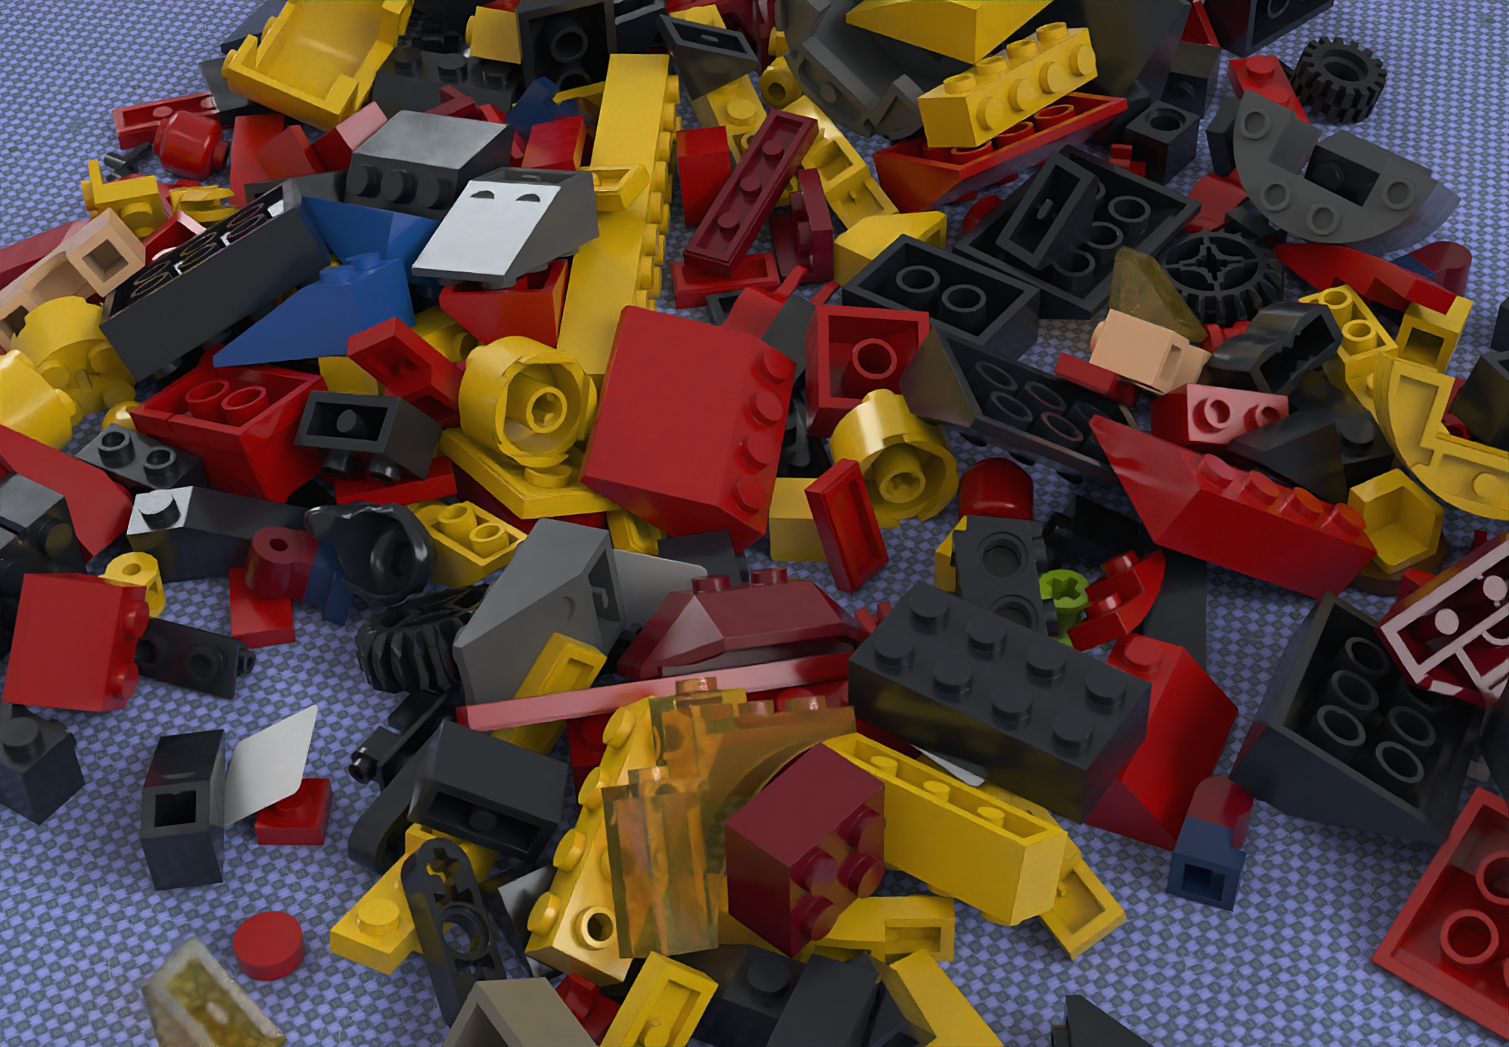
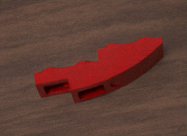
(410, 369)

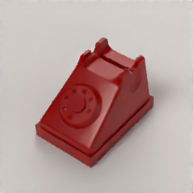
(239, 425)

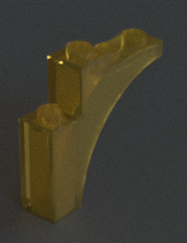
(671, 817)

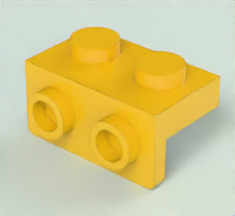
(133, 200)

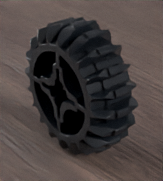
(1222, 275)
(413, 642)

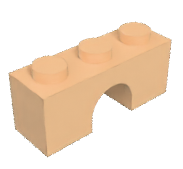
(85, 264)
(1148, 354)

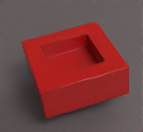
(297, 818)

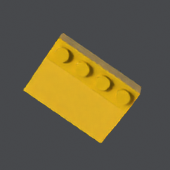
(949, 27)

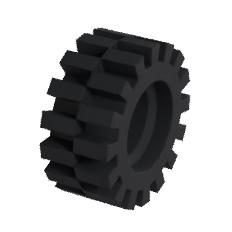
(1338, 80)

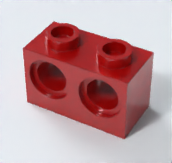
(1210, 416)

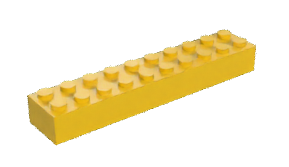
(620, 265)

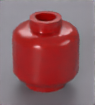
(191, 146)
(996, 490)

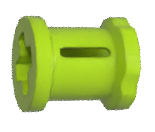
(1069, 599)

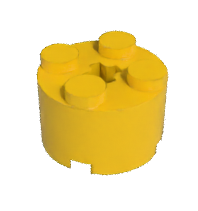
(75, 354)
(526, 401)
(32, 404)
(901, 458)

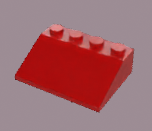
(928, 177)
(690, 426)
(1236, 514)
(1456, 921)

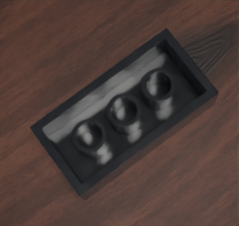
(999, 700)

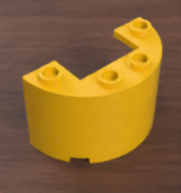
(318, 58)
(1409, 412)

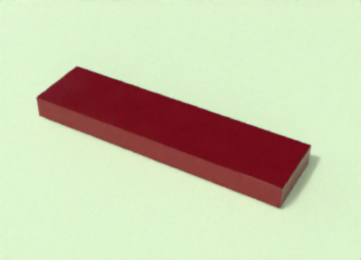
(751, 193)

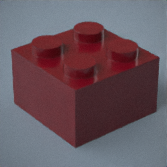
(805, 849)

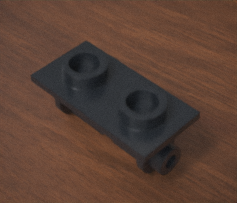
(192, 657)
(417, 718)

